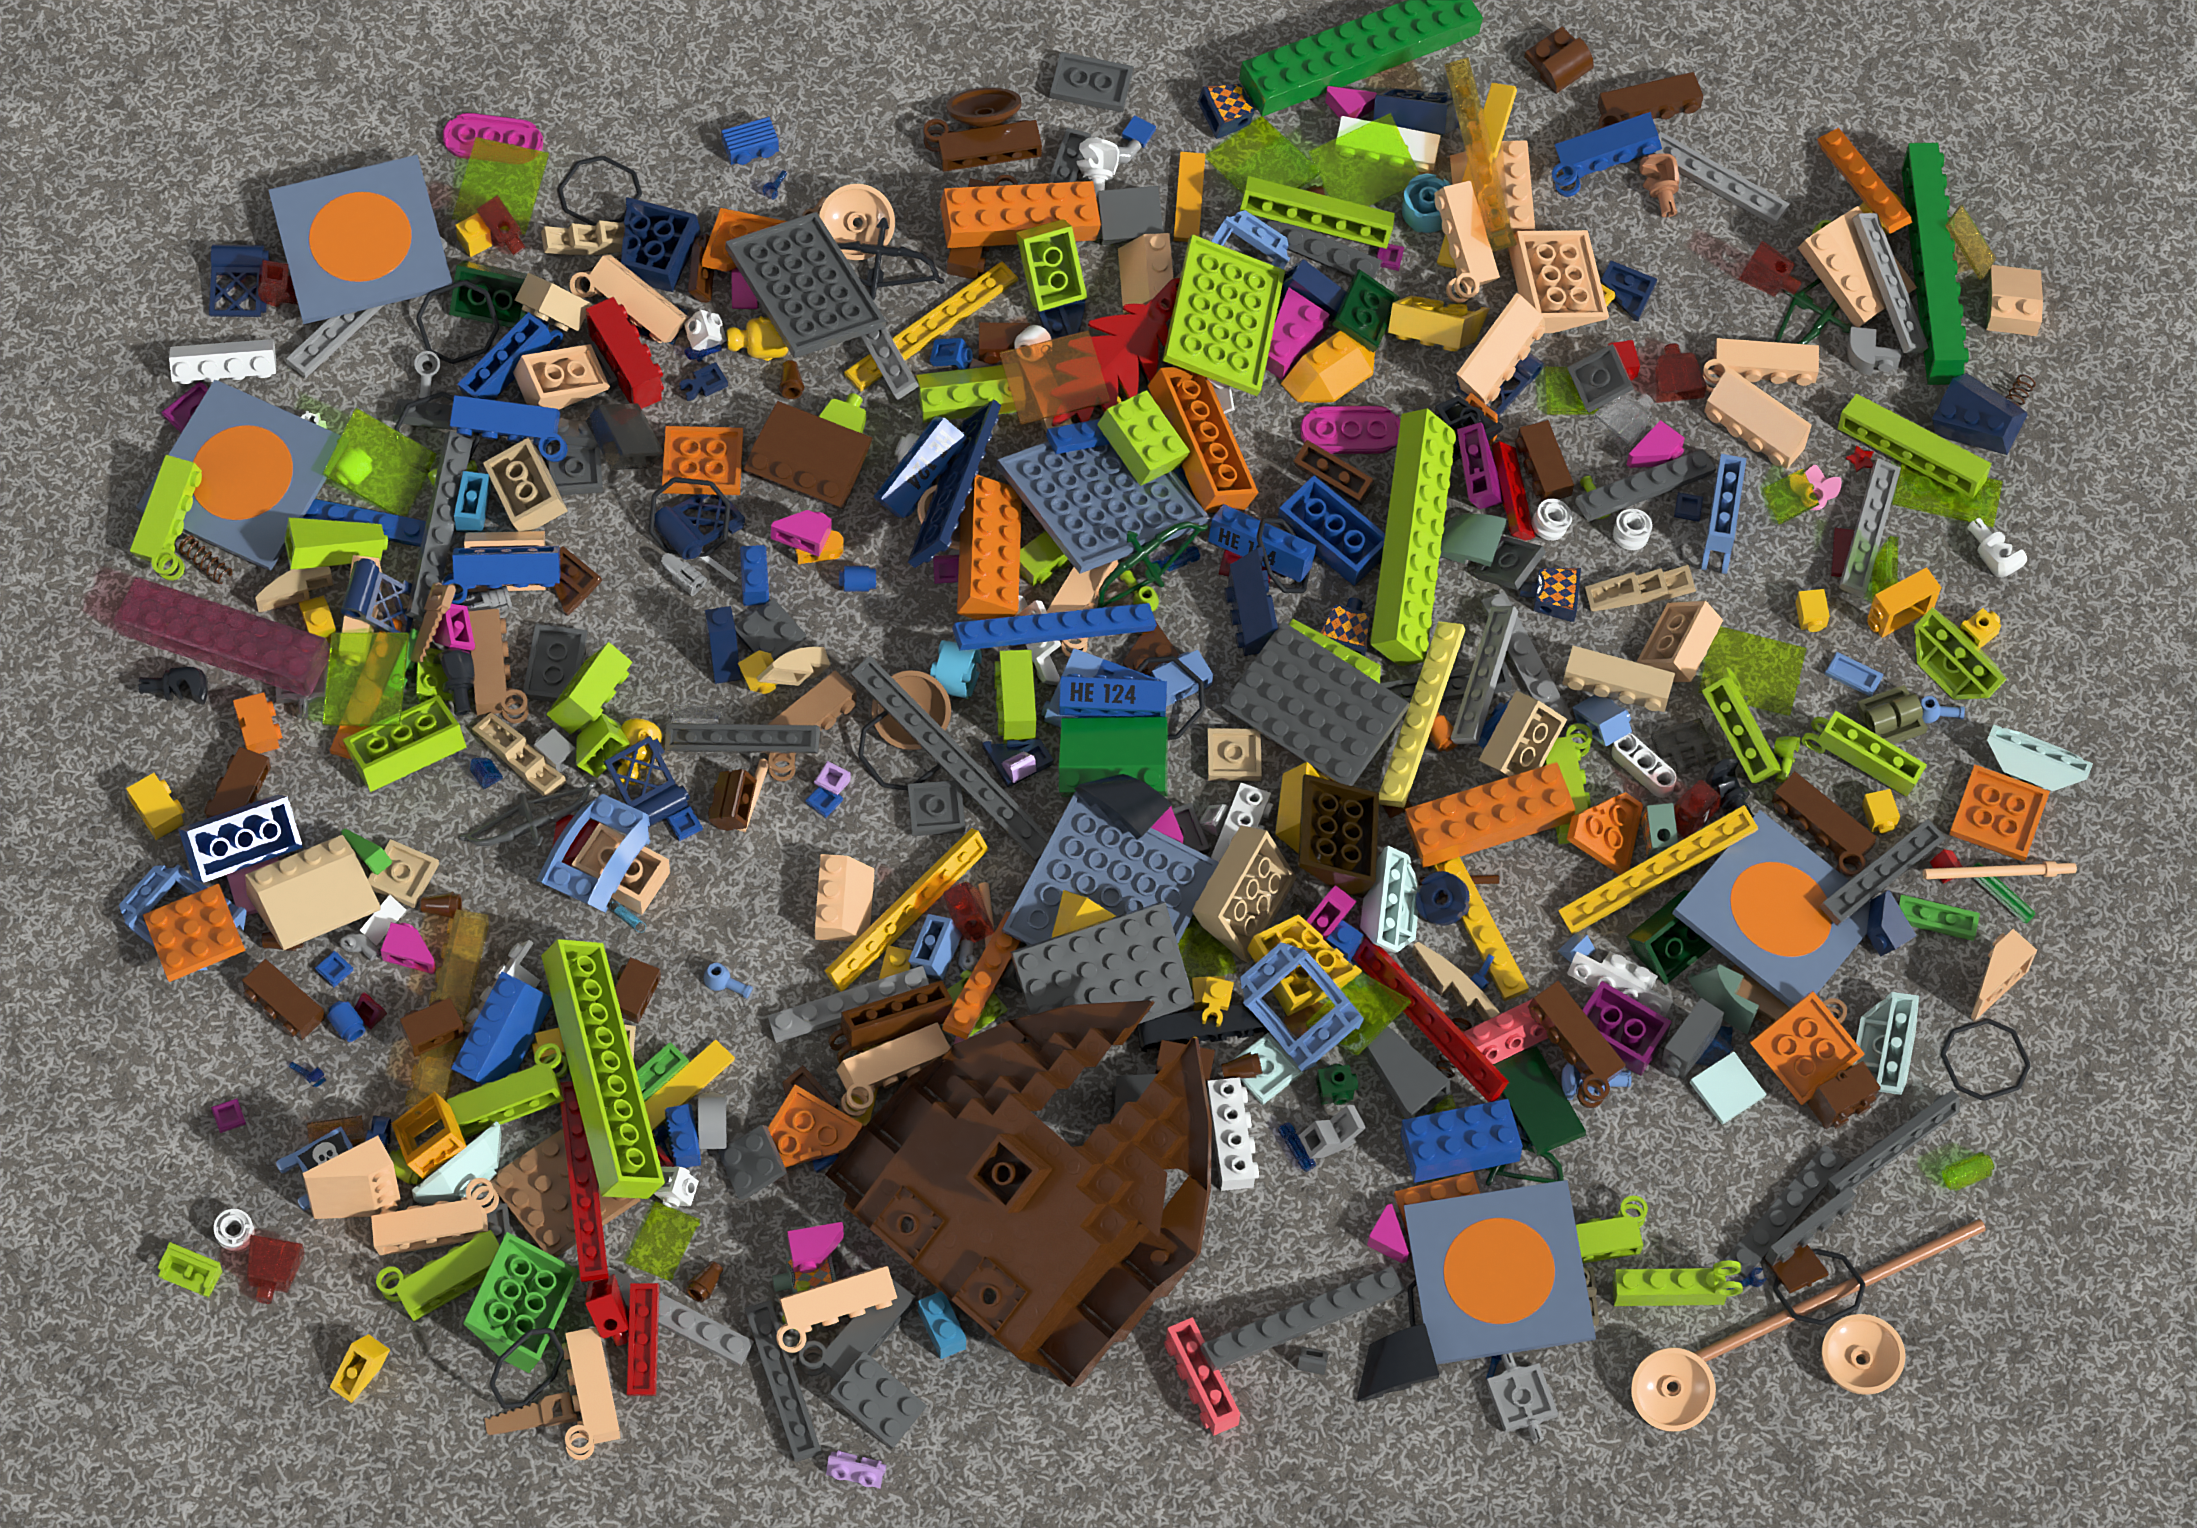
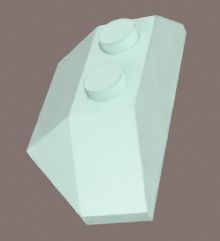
(2036, 760)
(1389, 902)
(1887, 1040)
(450, 1181)

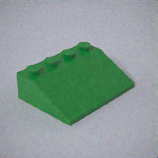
(1113, 747)

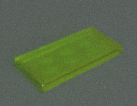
(1928, 495)

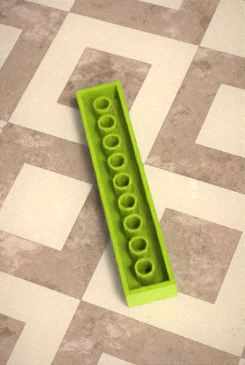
(1413, 538)
(602, 1069)

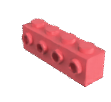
(1507, 1033)
(1205, 1386)

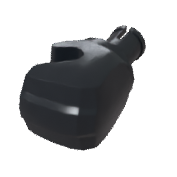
(460, 672)
(173, 680)
(1724, 782)

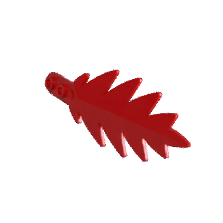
(1131, 340)

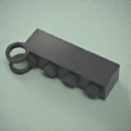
(860, 1335)

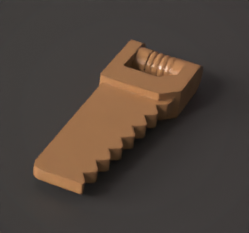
(435, 608)
(533, 1416)

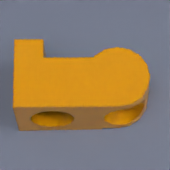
(832, 550)

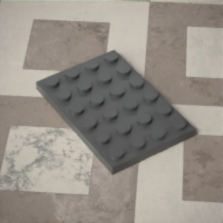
(805, 284)
(1315, 705)
(1107, 963)

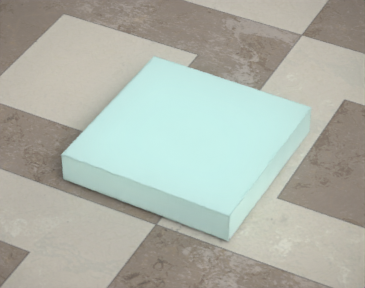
(1277, 1069)
(1727, 1088)

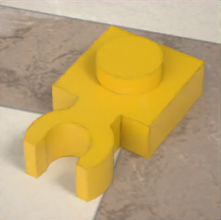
(1217, 997)

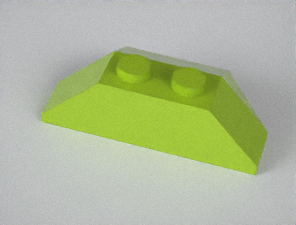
(1954, 659)

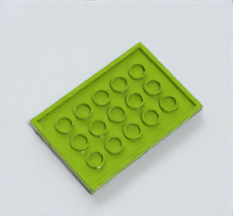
(1224, 315)

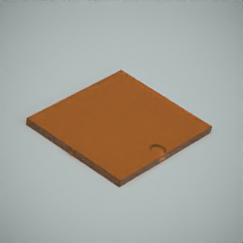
(1054, 377)

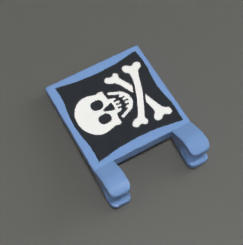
(315, 1154)

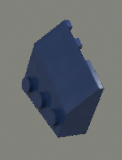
(1418, 112)
(657, 242)
(1978, 416)
(1251, 605)

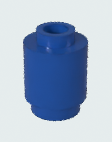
(857, 578)
(346, 1021)

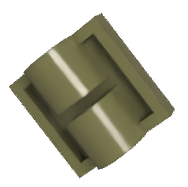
(1893, 715)

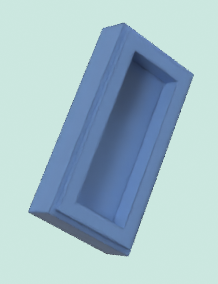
(1854, 674)

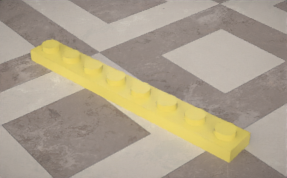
(1421, 714)

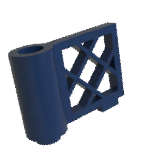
(241, 261)
(1524, 374)
(681, 531)
(364, 591)
(662, 799)

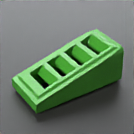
(369, 852)

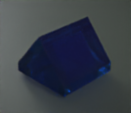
(485, 772)

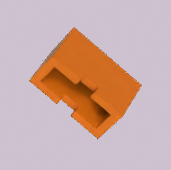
(256, 723)

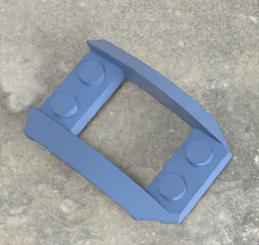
(1256, 234)
(581, 885)
(153, 888)
(1325, 1032)

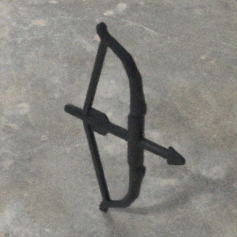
(876, 275)

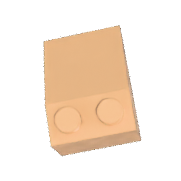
(2014, 300)
(560, 376)
(642, 877)
(2007, 964)

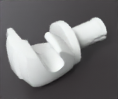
(1099, 161)
(1993, 547)

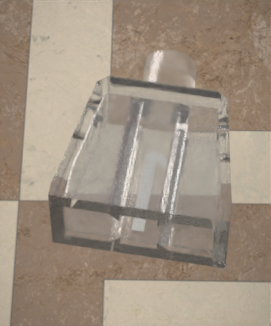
(1625, 420)

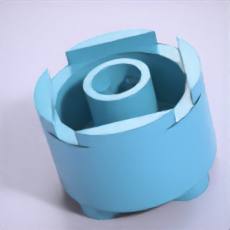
(1419, 204)
(956, 669)

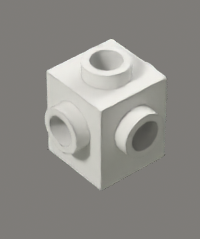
(705, 330)
(678, 1187)

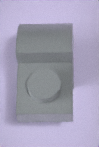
(1865, 355)
(712, 1121)
(1332, 1135)

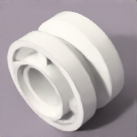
(1551, 519)
(1624, 533)
(227, 1219)

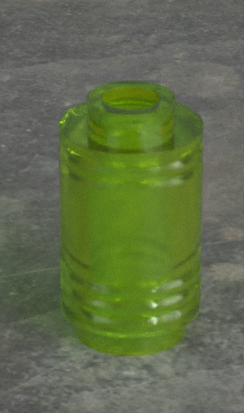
(1967, 1171)

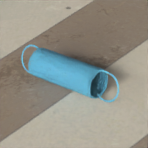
(627, 916)

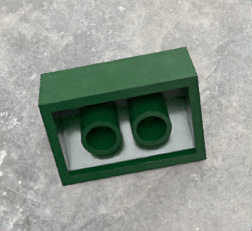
(503, 289)
(1667, 943)

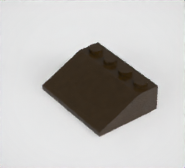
(1339, 834)

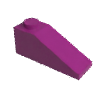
(1479, 467)

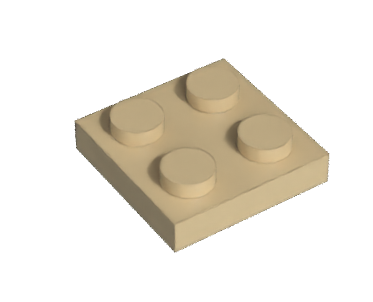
(1234, 754)
(406, 875)

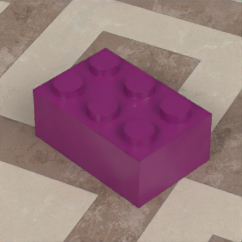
(1627, 1026)

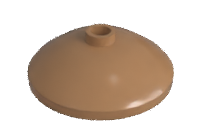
(928, 694)

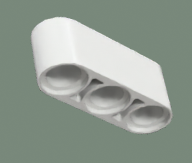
(1649, 776)

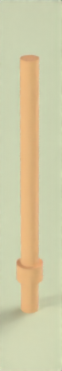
(2047, 869)

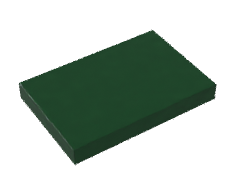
(1365, 310)

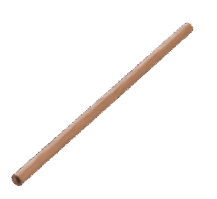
(1842, 1290)

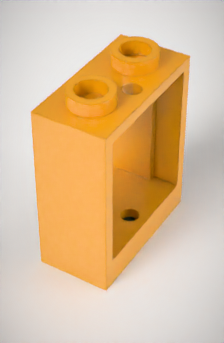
(1903, 602)
(438, 1148)

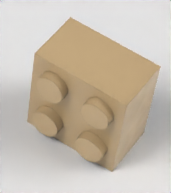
(552, 303)

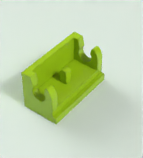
(189, 1270)

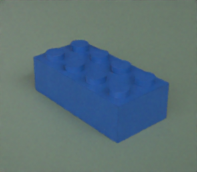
(1337, 529)
(240, 838)
(1461, 1140)

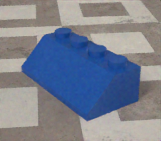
(503, 1031)

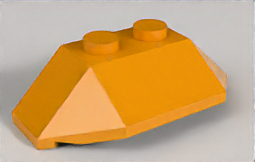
(1330, 370)

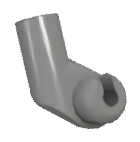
(1128, 152)
(360, 943)
(966, 958)

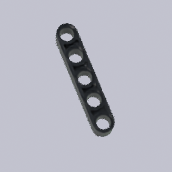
(1181, 1027)

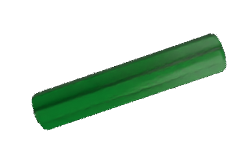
(2006, 897)

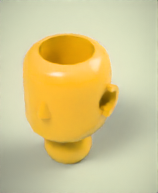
(759, 339)
(635, 731)

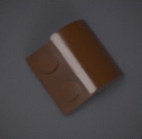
(1560, 59)

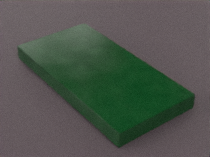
(1539, 1102)

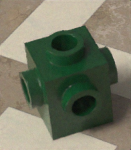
(1336, 1084)

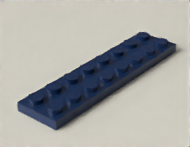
(954, 486)

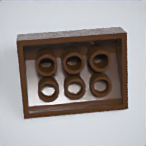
(808, 454)

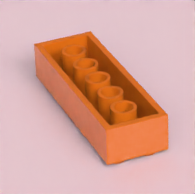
(997, 212)
(1215, 460)
(989, 551)
(1489, 815)

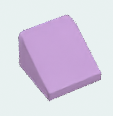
(833, 778)

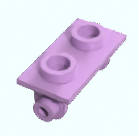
(844, 1467)

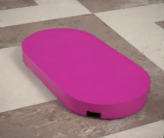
(494, 128)
(1351, 429)

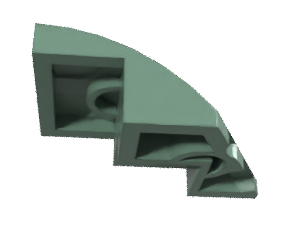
(1472, 538)
(1720, 988)

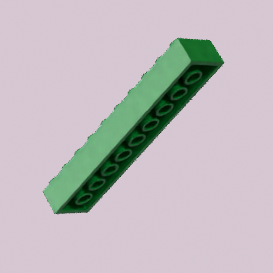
(1356, 51)
(1934, 263)

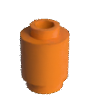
(1441, 734)

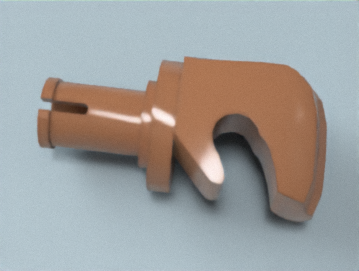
(1661, 180)

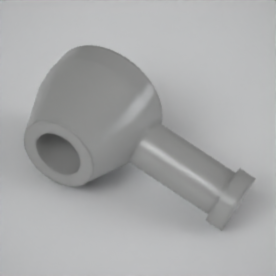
(420, 360)

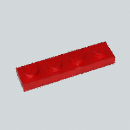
(1513, 491)
(643, 1339)

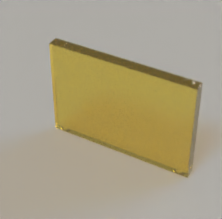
(1970, 242)

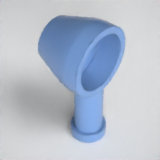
(1932, 714)
(724, 980)

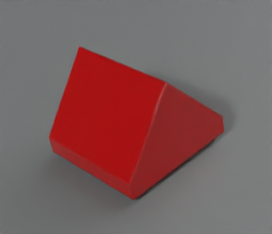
(1945, 859)

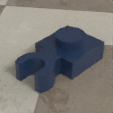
(706, 380)

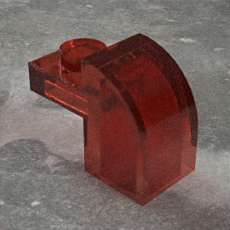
(275, 284)

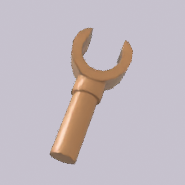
(817, 208)

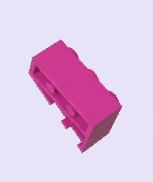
(1294, 332)

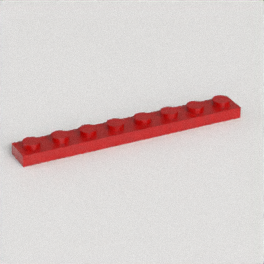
(1433, 1021)
(583, 1191)

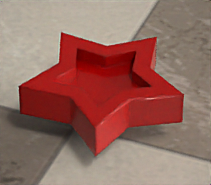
(1861, 459)

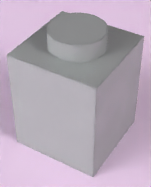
(555, 749)

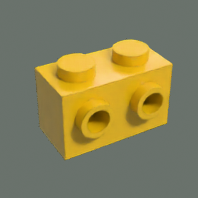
(155, 805)

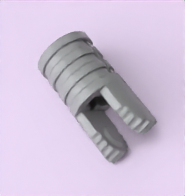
(679, 570)
(490, 599)

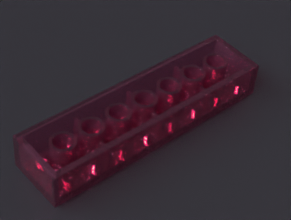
(222, 636)

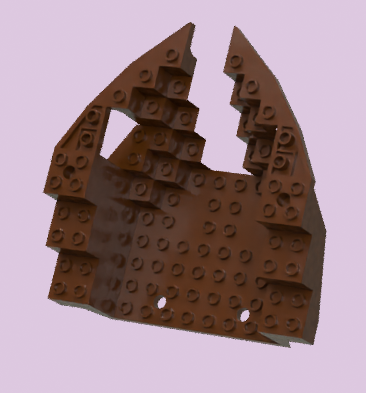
(1021, 1208)

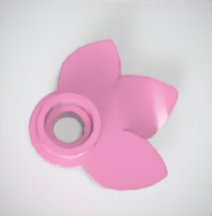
(1824, 488)

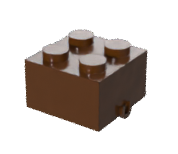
(1844, 1096)

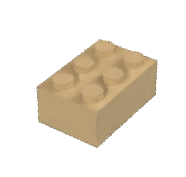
(525, 486)
(1522, 736)

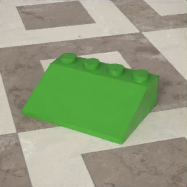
(520, 1294)

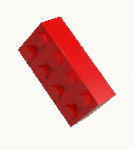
(625, 353)

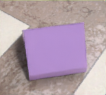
(1019, 766)

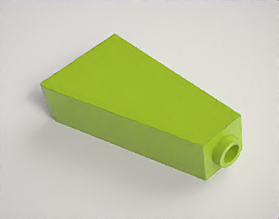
(331, 543)

